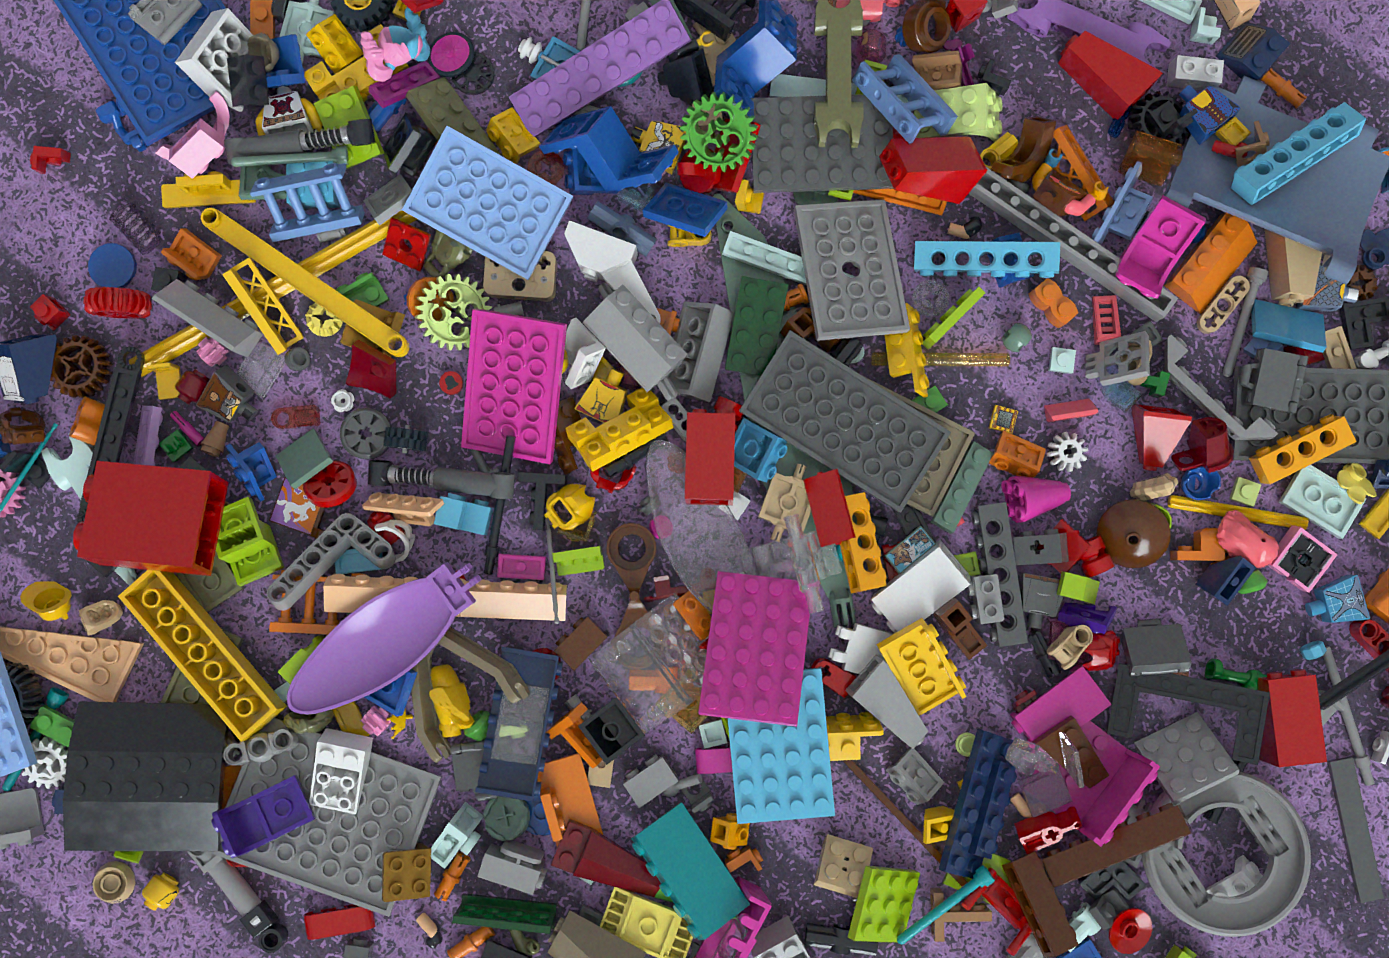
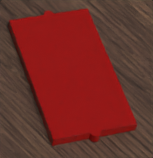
(829, 508)

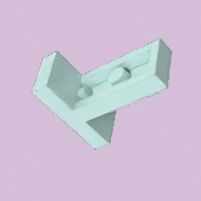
(455, 834)

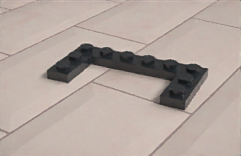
(1249, 702)

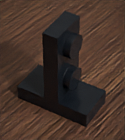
(539, 494)

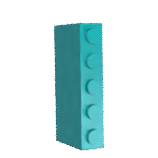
(690, 872)

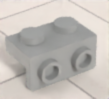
(986, 599)

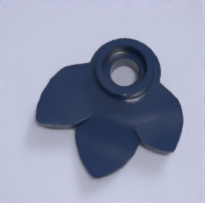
(1375, 244)

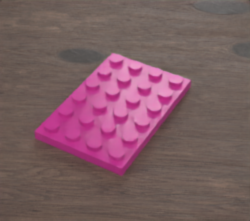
(513, 384)
(755, 650)

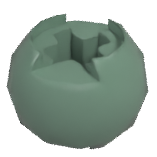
(1017, 337)

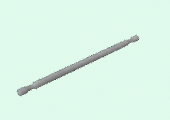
(552, 572)

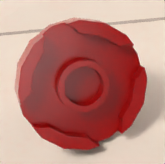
(695, 177)

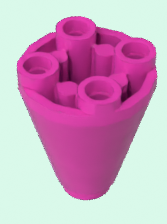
(1033, 496)

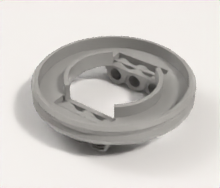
(1280, 837)

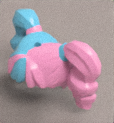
(395, 47)

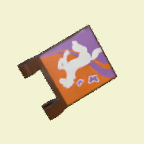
(296, 511)

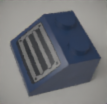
(1252, 50)

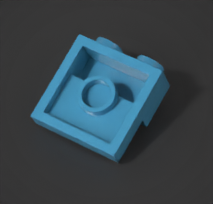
(757, 450)

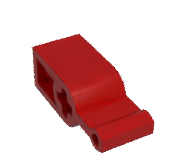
(1046, 828)

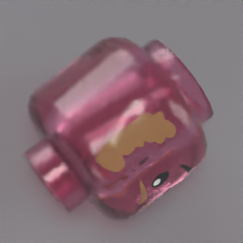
(871, 46)

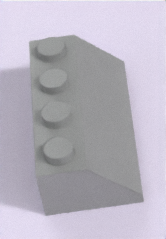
(209, 317)
(703, 337)
(635, 338)

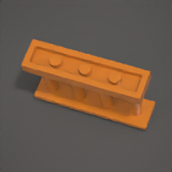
(308, 623)

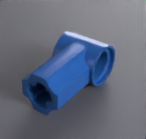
(382, 115)

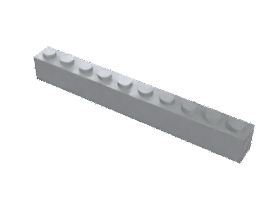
(1074, 247)

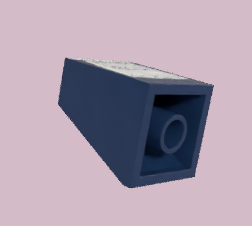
(26, 367)

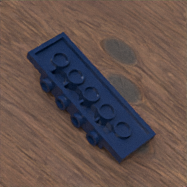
(979, 806)

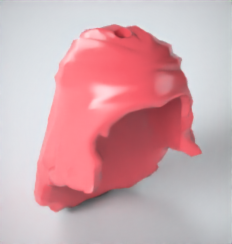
(1246, 540)

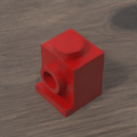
(49, 311)

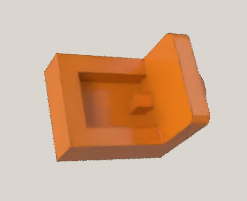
(739, 857)

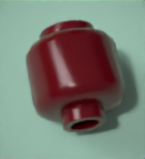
(191, 386)

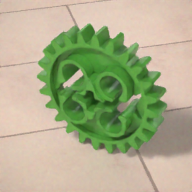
(739, 124)

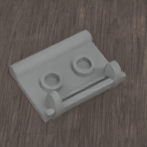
(163, 17)

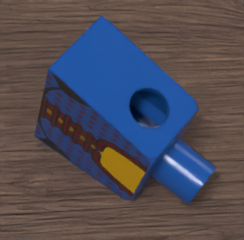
(1213, 111)

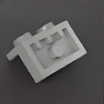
(915, 777)

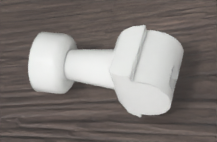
(1370, 358)

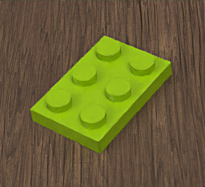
(345, 107)
(951, 316)

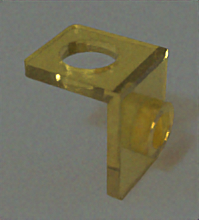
(576, 534)

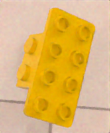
(845, 734)

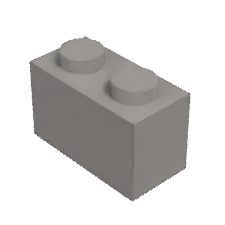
(650, 780)

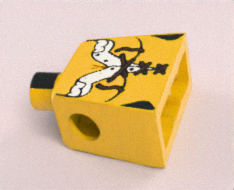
(658, 136)

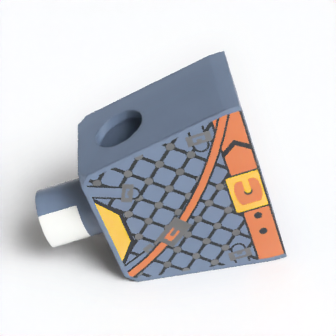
(1328, 295)

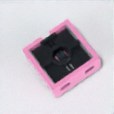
(1302, 558)

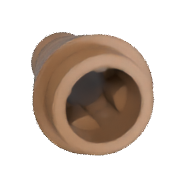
(215, 440)

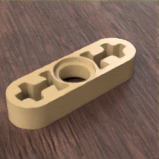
(1228, 287)

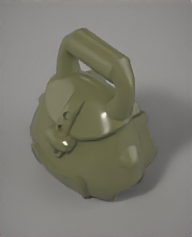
(447, 253)

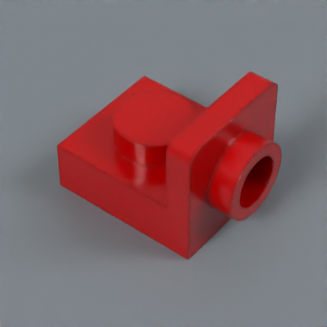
(47, 155)

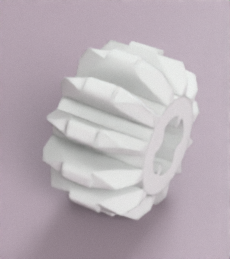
(1060, 445)

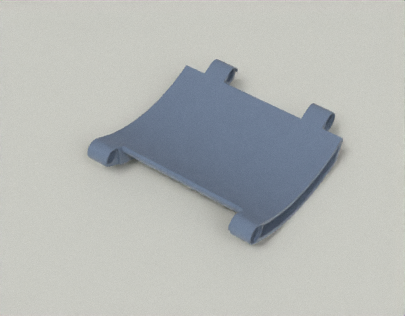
(1317, 208)

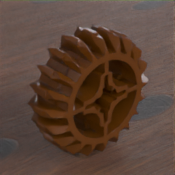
(90, 351)

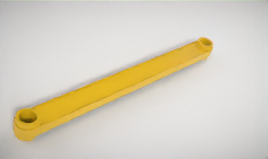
(304, 282)

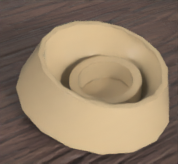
(118, 884)

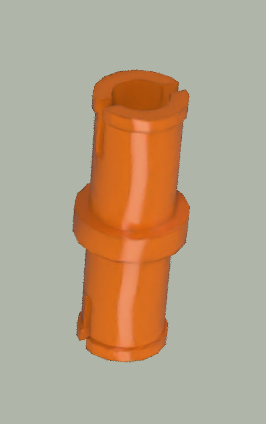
(1283, 88)
(452, 876)
(471, 942)

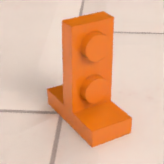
(568, 727)

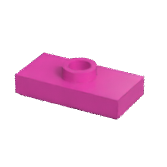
(521, 566)

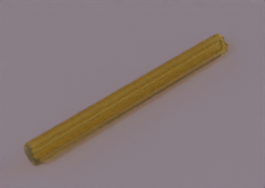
(952, 359)

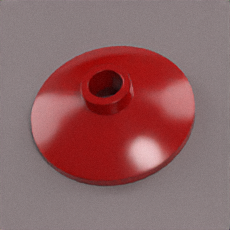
(1135, 936)

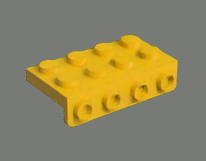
(921, 666)

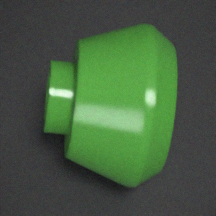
(1254, 583)
(479, 728)

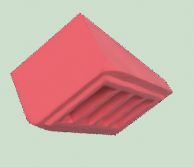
(1097, 320)

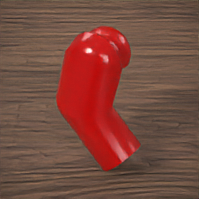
(1227, 149)

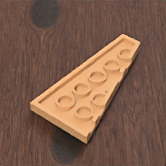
(78, 662)

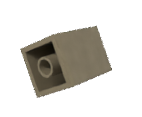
(583, 939)

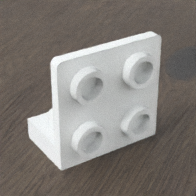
(583, 353)

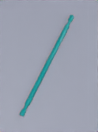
(27, 467)

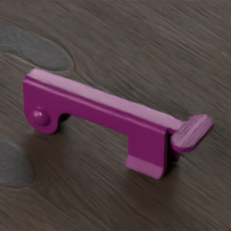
(966, 54)

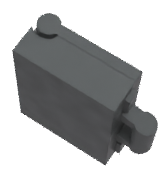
(1274, 380)
(1155, 648)
(466, 766)

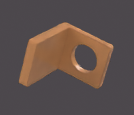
(1259, 147)

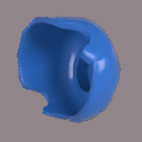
(1207, 483)

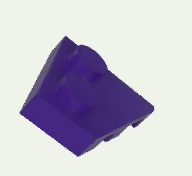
(1085, 614)

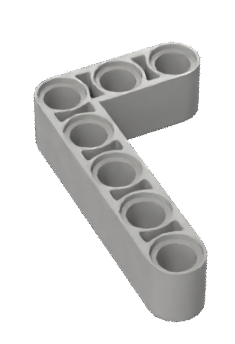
(328, 556)

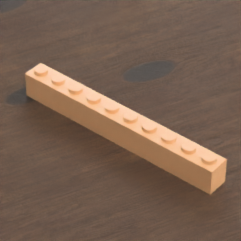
(492, 599)

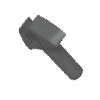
(481, 462)

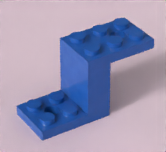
(757, 55)
(609, 150)

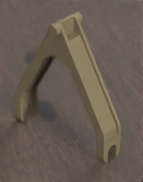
(424, 712)

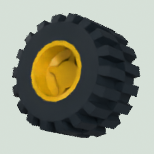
(362, 13)

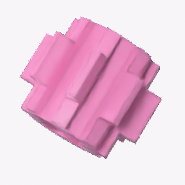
(212, 351)
(375, 720)

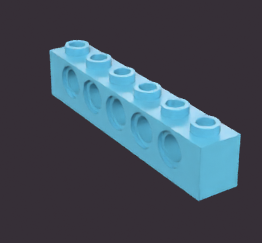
(1297, 153)
(927, 250)

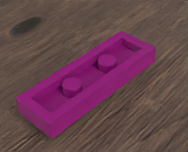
(400, 83)

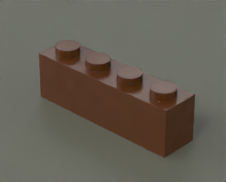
(1040, 905)

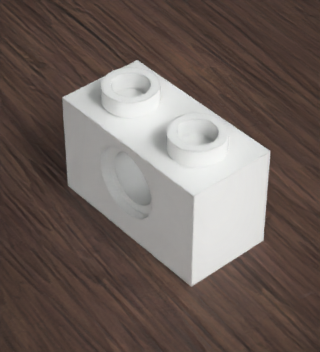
(1194, 72)

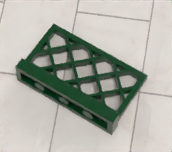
(506, 913)

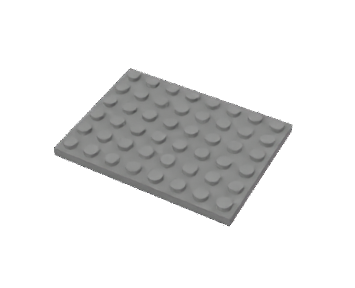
(338, 849)

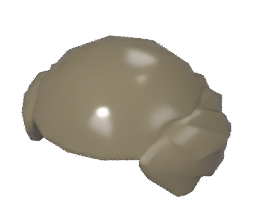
(264, 46)

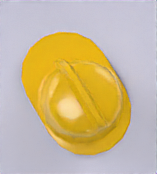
(47, 600)

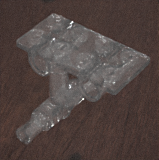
(798, 559)

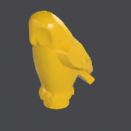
(450, 701)

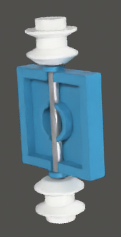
(553, 55)

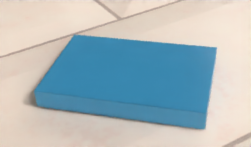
(1288, 326)

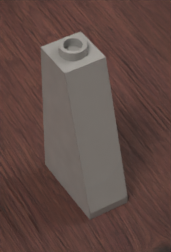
(885, 699)

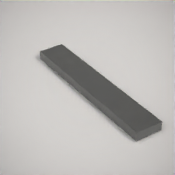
(1355, 829)

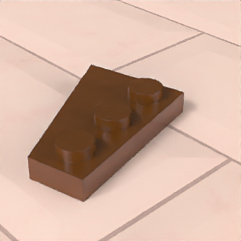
(1092, 767)

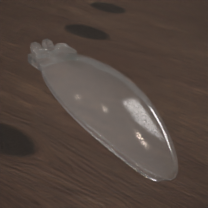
(694, 537)

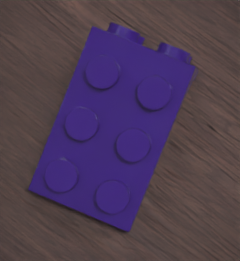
(263, 817)

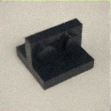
(408, 146)

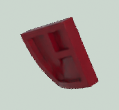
(372, 370)

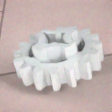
(50, 765)

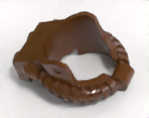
(22, 434)

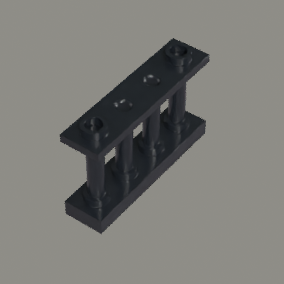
(711, 18)

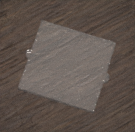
(1071, 759)

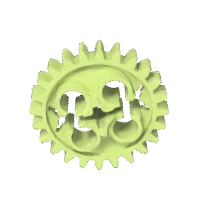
(441, 329)

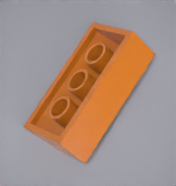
(1212, 261)

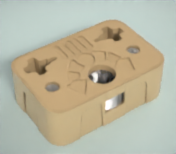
(541, 286)

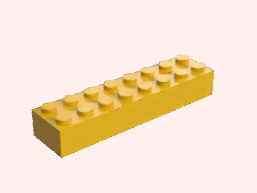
(203, 652)

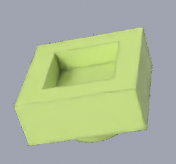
(1245, 491)

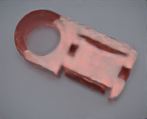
(298, 415)

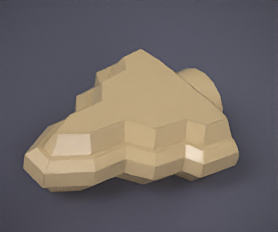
(1154, 487)

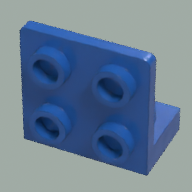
(289, 66)

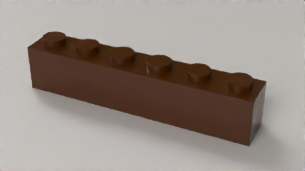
(1127, 842)

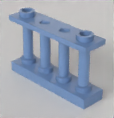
(914, 88)
(305, 223)

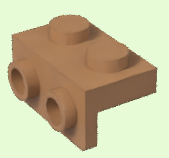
(939, 69)

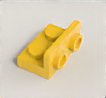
(334, 43)
(511, 135)

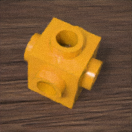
(729, 833)

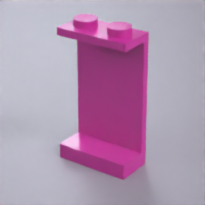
(1073, 696)

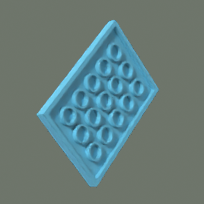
(784, 768)

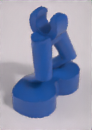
(112, 113)

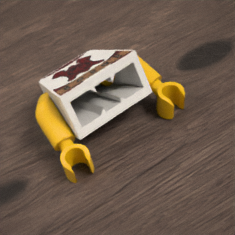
(287, 113)

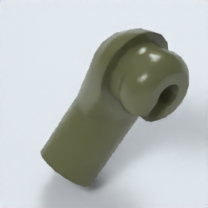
(524, 944)

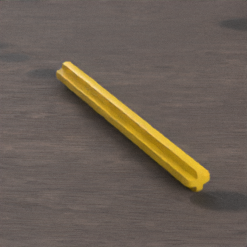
(1221, 509)

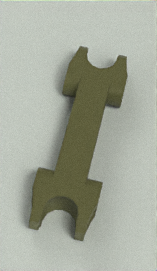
(838, 109)

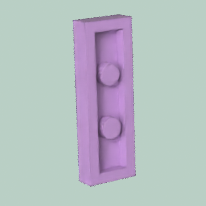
(148, 435)

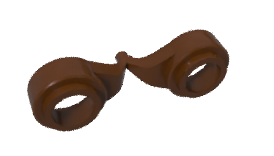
(916, 26)
(632, 572)

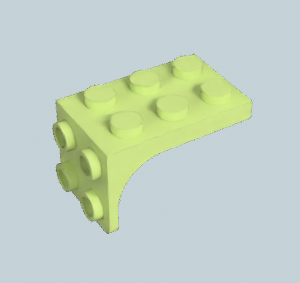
(976, 112)

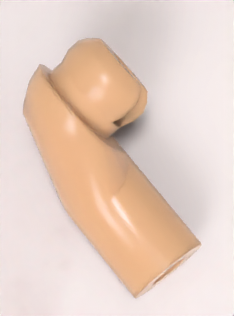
(1021, 805)

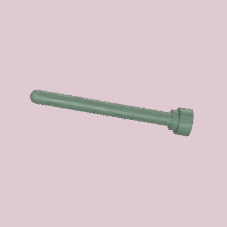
(337, 155)

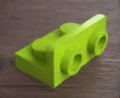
(579, 560)

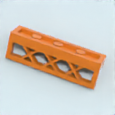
(1082, 167)
(906, 199)

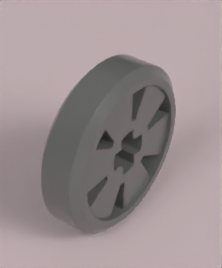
(351, 433)

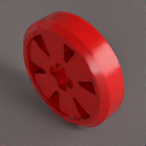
(325, 495)

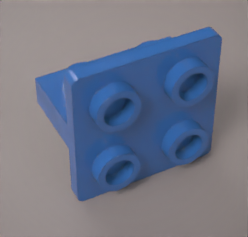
(252, 468)

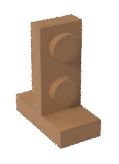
(977, 913)

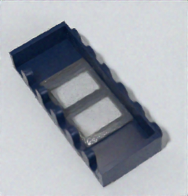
(519, 729)

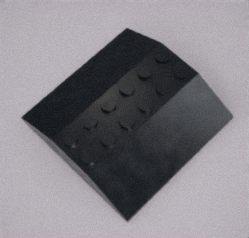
(144, 777)

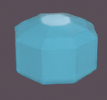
(1313, 650)

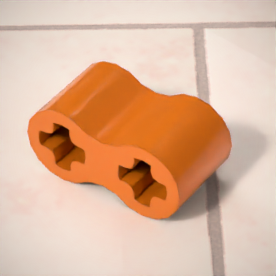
(87, 421)

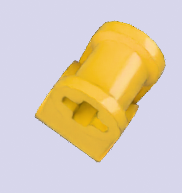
(686, 238)

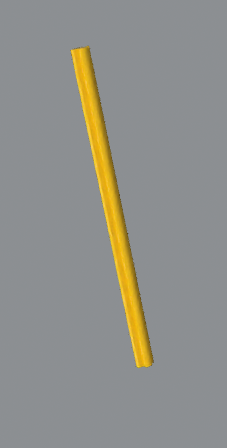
(315, 264)

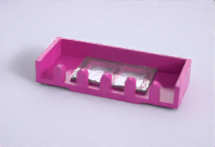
(739, 937)

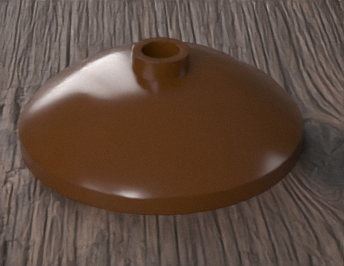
(1134, 519)

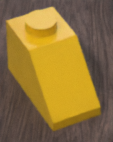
(937, 824)

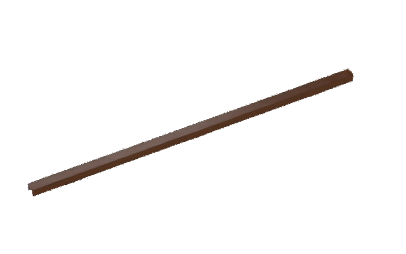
(901, 817)

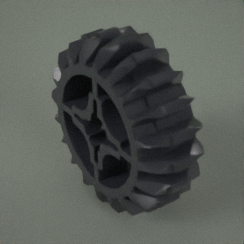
(1141, 111)
(26, 690)

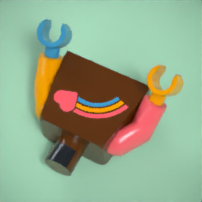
(1061, 194)

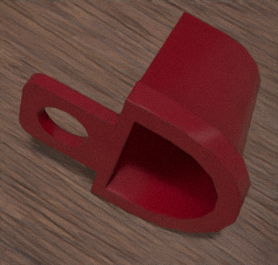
(1207, 445)

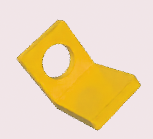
(166, 376)

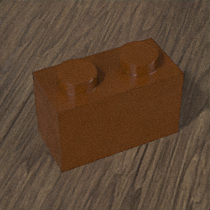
(581, 642)

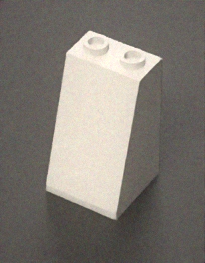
(921, 588)

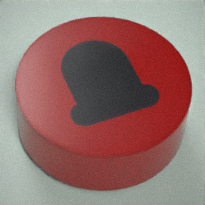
(451, 383)

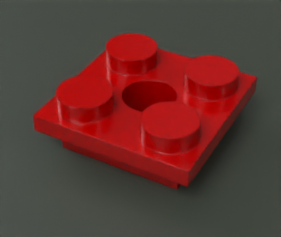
(399, 251)

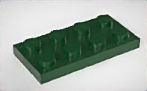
(755, 325)

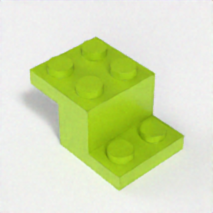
(247, 543)

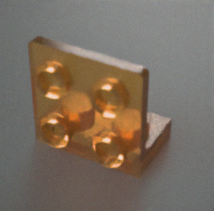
(1156, 157)

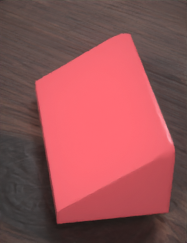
(1070, 410)

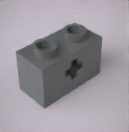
(1054, 549)

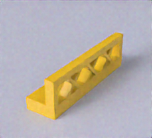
(255, 310)

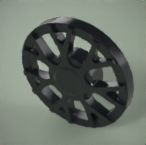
(474, 74)

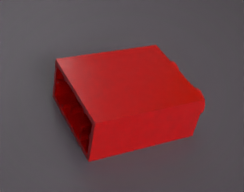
(151, 518)

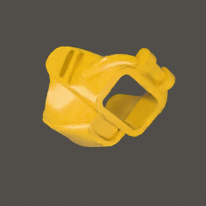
(575, 501)

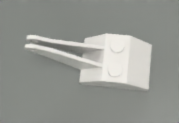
(608, 260)

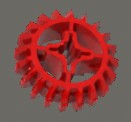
(117, 302)

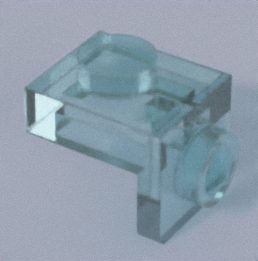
(1121, 395)

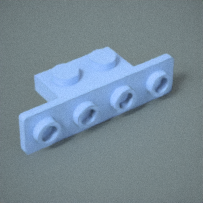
(1127, 209)

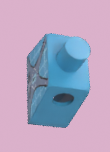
(1339, 601)

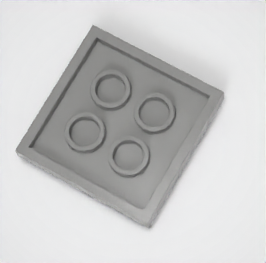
(1187, 758)

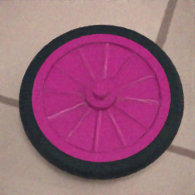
(451, 54)

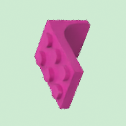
(1158, 246)

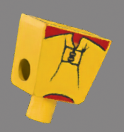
(604, 397)

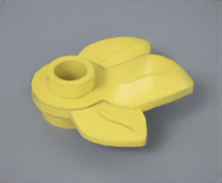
(1354, 480)

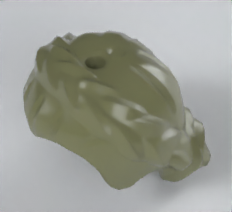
(308, 722)

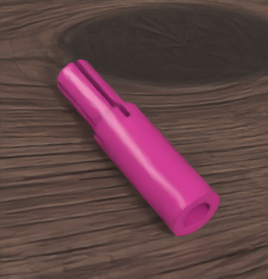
(188, 429)

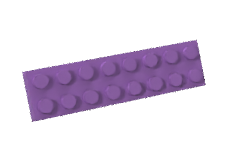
(600, 68)

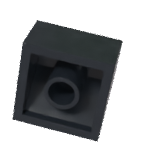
(611, 730)

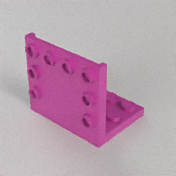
(1109, 800)

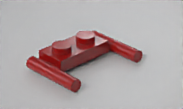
(1003, 899)

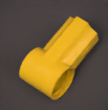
(1000, 149)

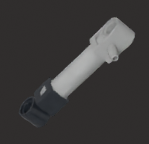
(256, 914)

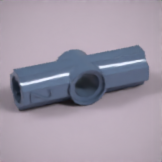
(621, 227)

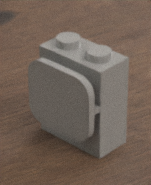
(514, 866)

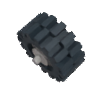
(405, 439)

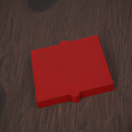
(1076, 546)

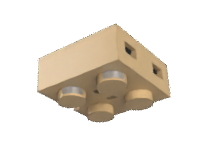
(842, 865)

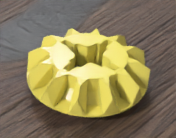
(329, 327)

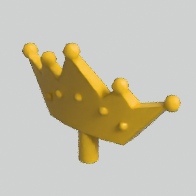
(399, 722)

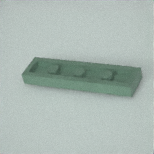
(962, 487)

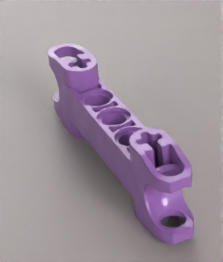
(1072, 20)

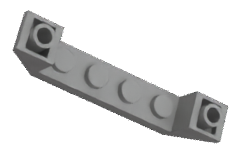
(1173, 351)

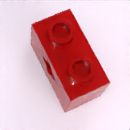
(964, 12)

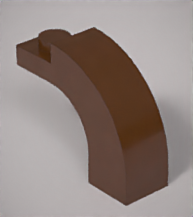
(1030, 151)
(956, 624)

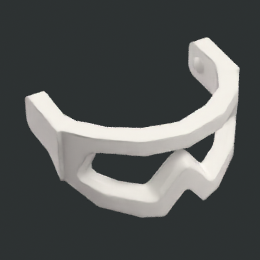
(390, 526)

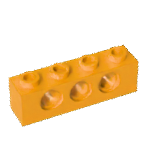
(1337, 436)
(854, 555)

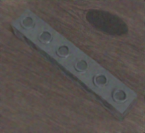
(997, 513)

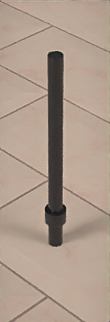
(492, 547)

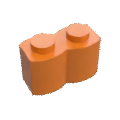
(1056, 307)

